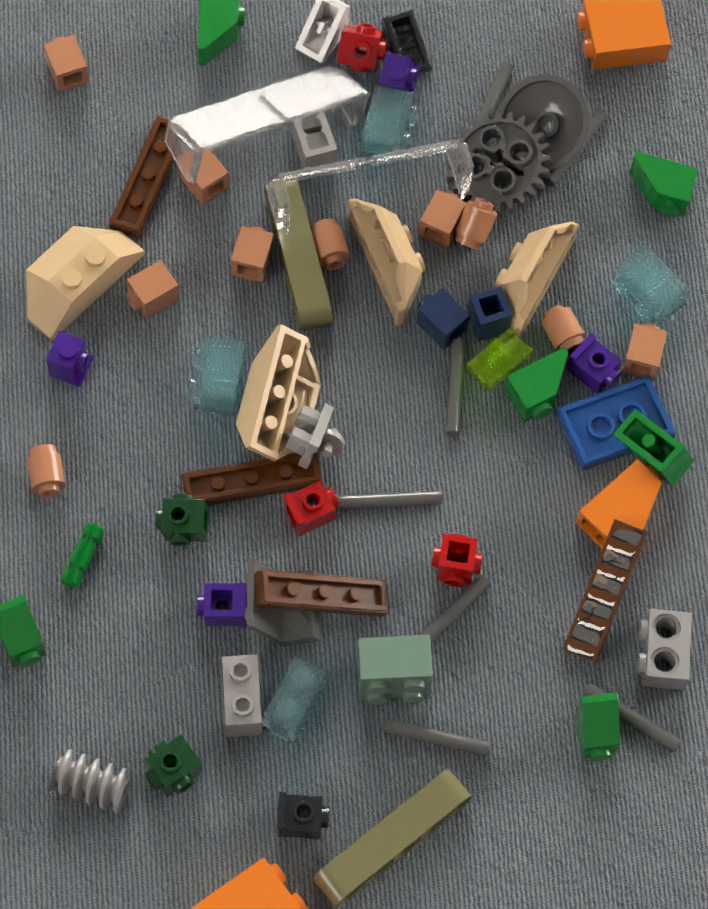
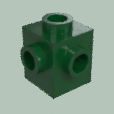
(183, 519)
(172, 766)

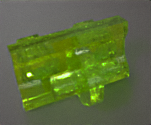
(499, 359)

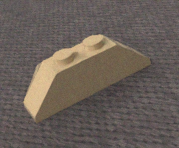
(388, 254)
(533, 270)
(75, 275)
(276, 389)

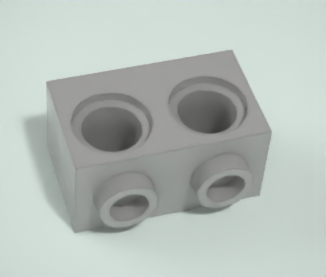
(313, 141)
(671, 650)
(242, 695)

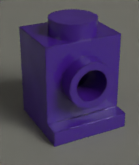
(399, 73)
(68, 359)
(588, 372)
(229, 594)

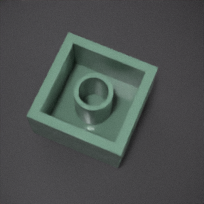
(394, 668)

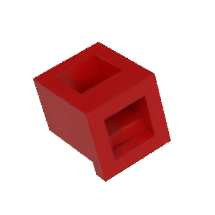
(307, 517)

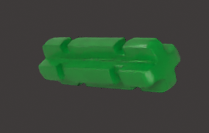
(82, 555)

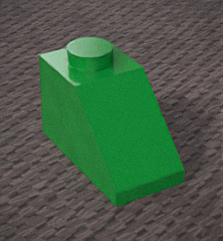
(218, 27)
(664, 182)
(536, 385)
(654, 447)
(20, 633)
(598, 726)

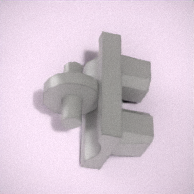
(320, 439)

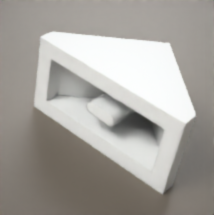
(323, 29)

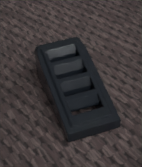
(401, 19)

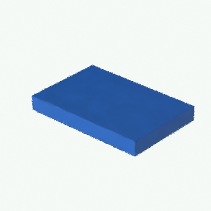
(594, 419)

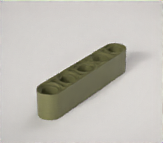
(302, 264)
(392, 838)

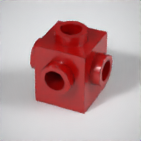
(353, 54)
(456, 560)

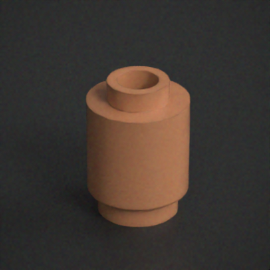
(475, 223)
(330, 244)
(563, 328)
(45, 471)

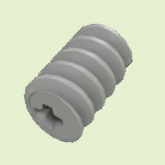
(90, 781)

